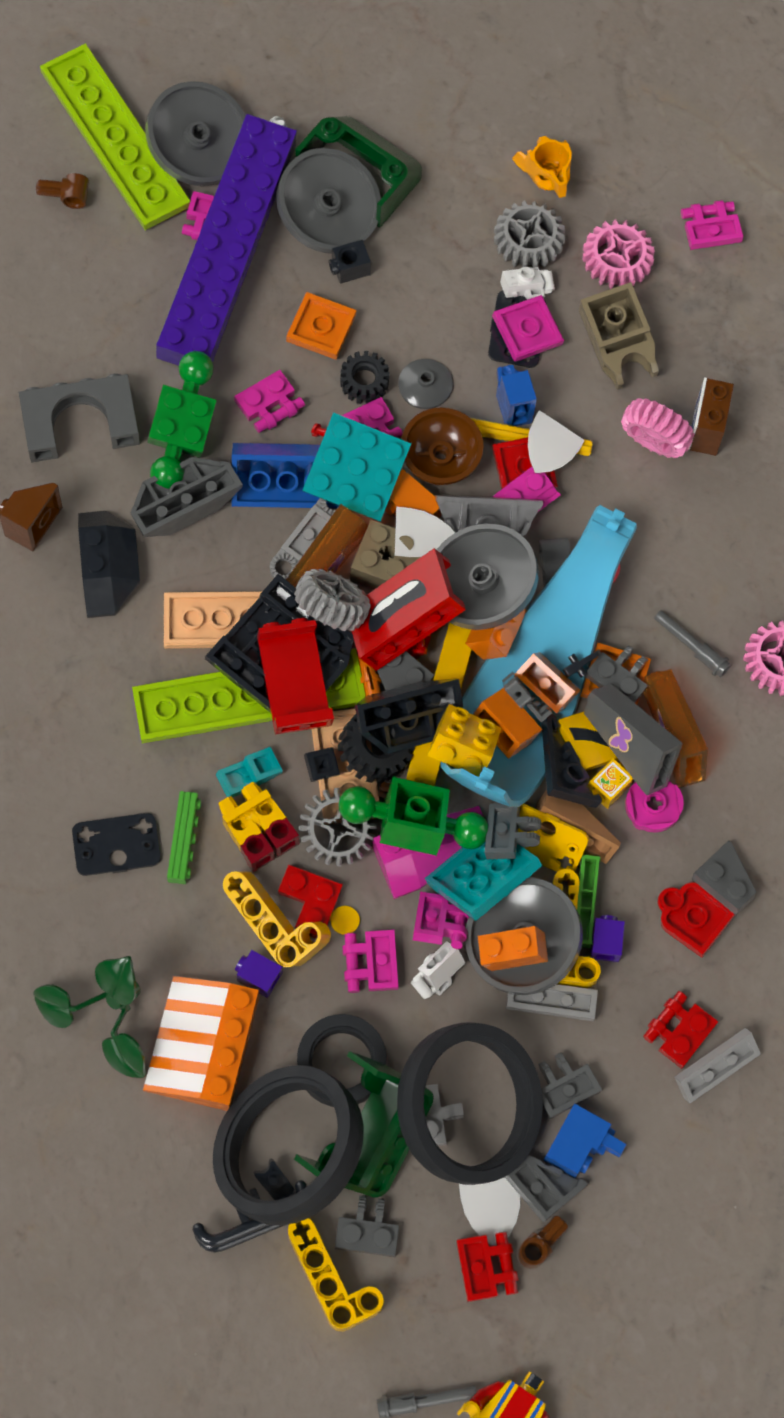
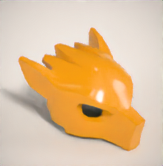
(547, 164)

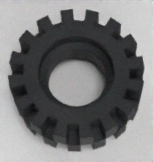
(368, 363)

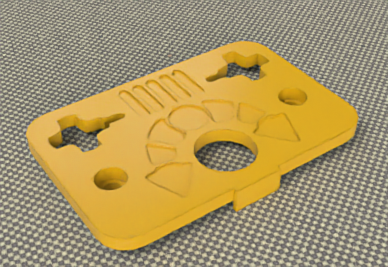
(556, 844)

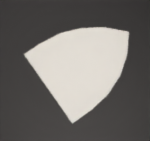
(551, 444)
(424, 529)
(491, 1207)

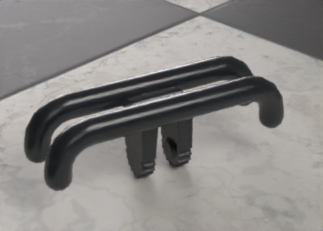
(239, 1234)

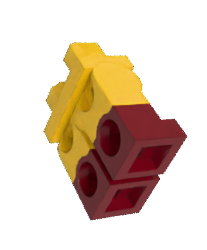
(252, 817)

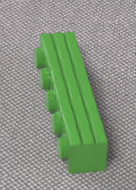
(183, 837)
(587, 895)

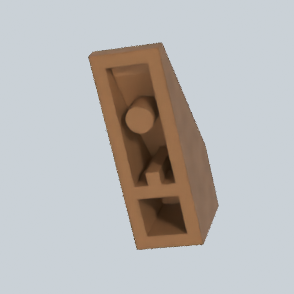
(601, 840)

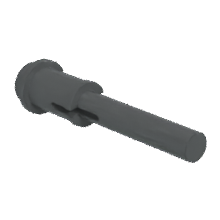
(702, 651)
(409, 1403)

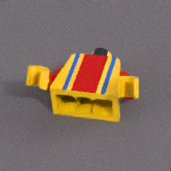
(507, 1400)

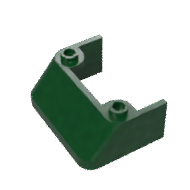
(396, 166)
(383, 1140)

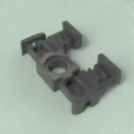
(522, 697)

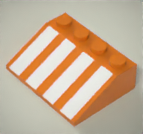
(202, 1041)

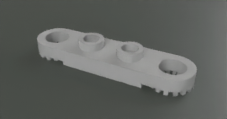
(302, 537)

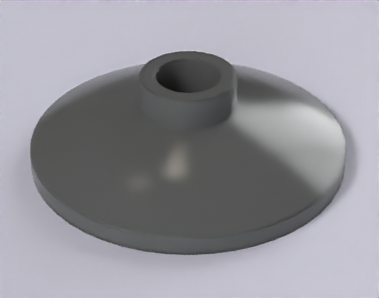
(425, 394)

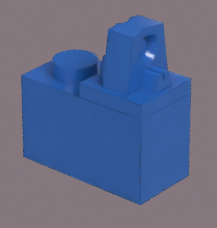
(515, 396)
(578, 1137)

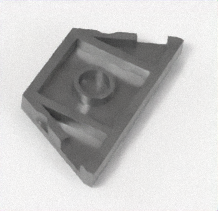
(469, 511)

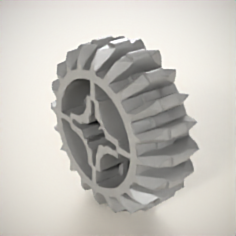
(521, 222)
(332, 599)
(331, 851)

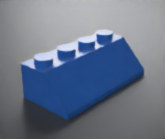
(274, 475)

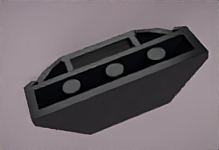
(107, 562)
(406, 713)

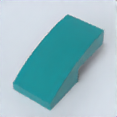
(256, 768)

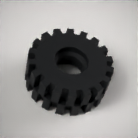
(365, 761)

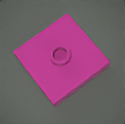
(528, 328)

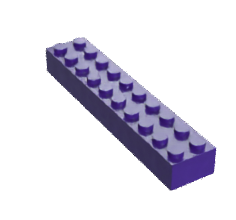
(227, 240)

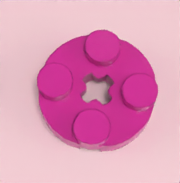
(654, 820)

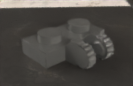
(608, 671)
(504, 834)
(570, 1089)
(367, 1236)

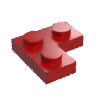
(314, 891)

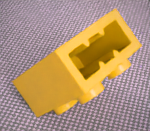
(464, 740)

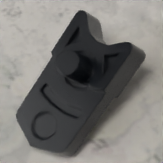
(577, 666)
(275, 1181)

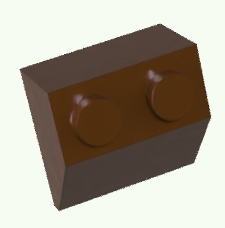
(30, 514)

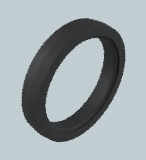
(528, 1103)
(333, 1176)

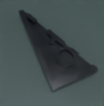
(563, 769)

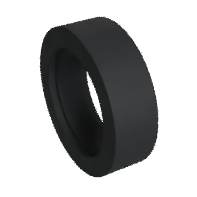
(341, 1024)

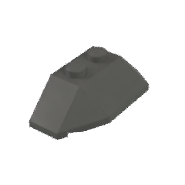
(202, 492)

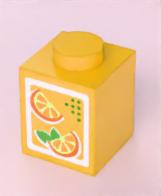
(611, 782)

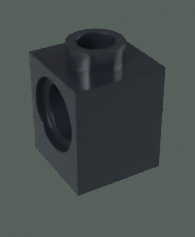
(352, 252)

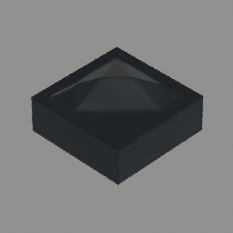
(321, 764)

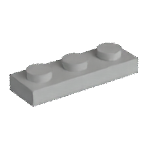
(557, 1001)
(717, 1065)

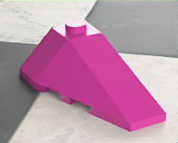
(406, 868)

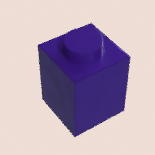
(607, 939)
(258, 973)

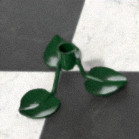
(120, 988)

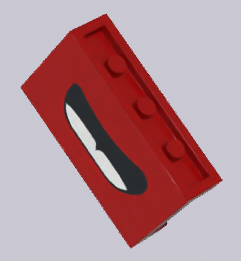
(407, 610)

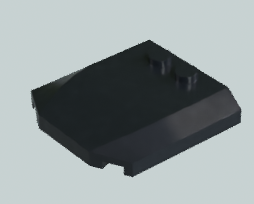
(239, 654)

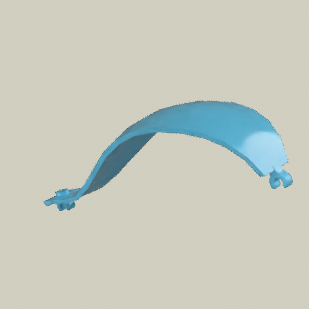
(556, 624)

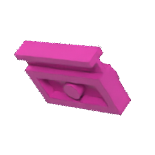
(530, 486)

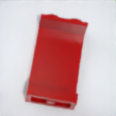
(294, 676)

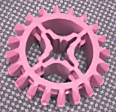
(622, 241)
(657, 428)
(759, 660)

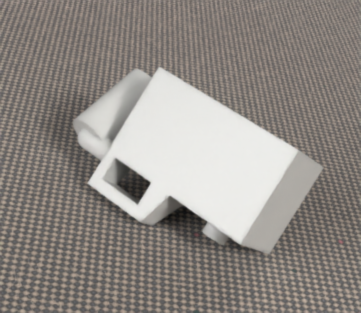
(527, 282)
(438, 971)

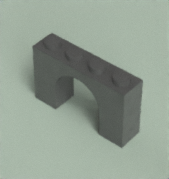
(43, 406)

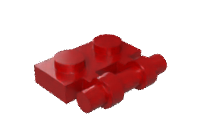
(687, 1036)
(478, 1270)

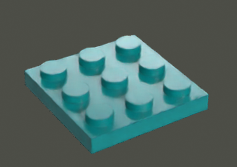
(356, 467)
(478, 882)

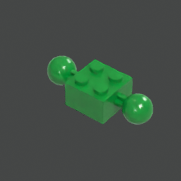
(182, 418)
(414, 816)

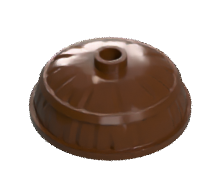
(444, 433)

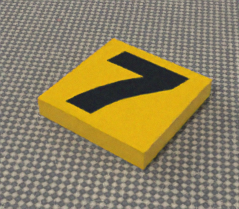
(586, 741)

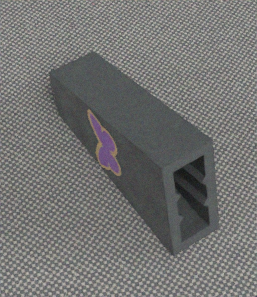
(634, 737)

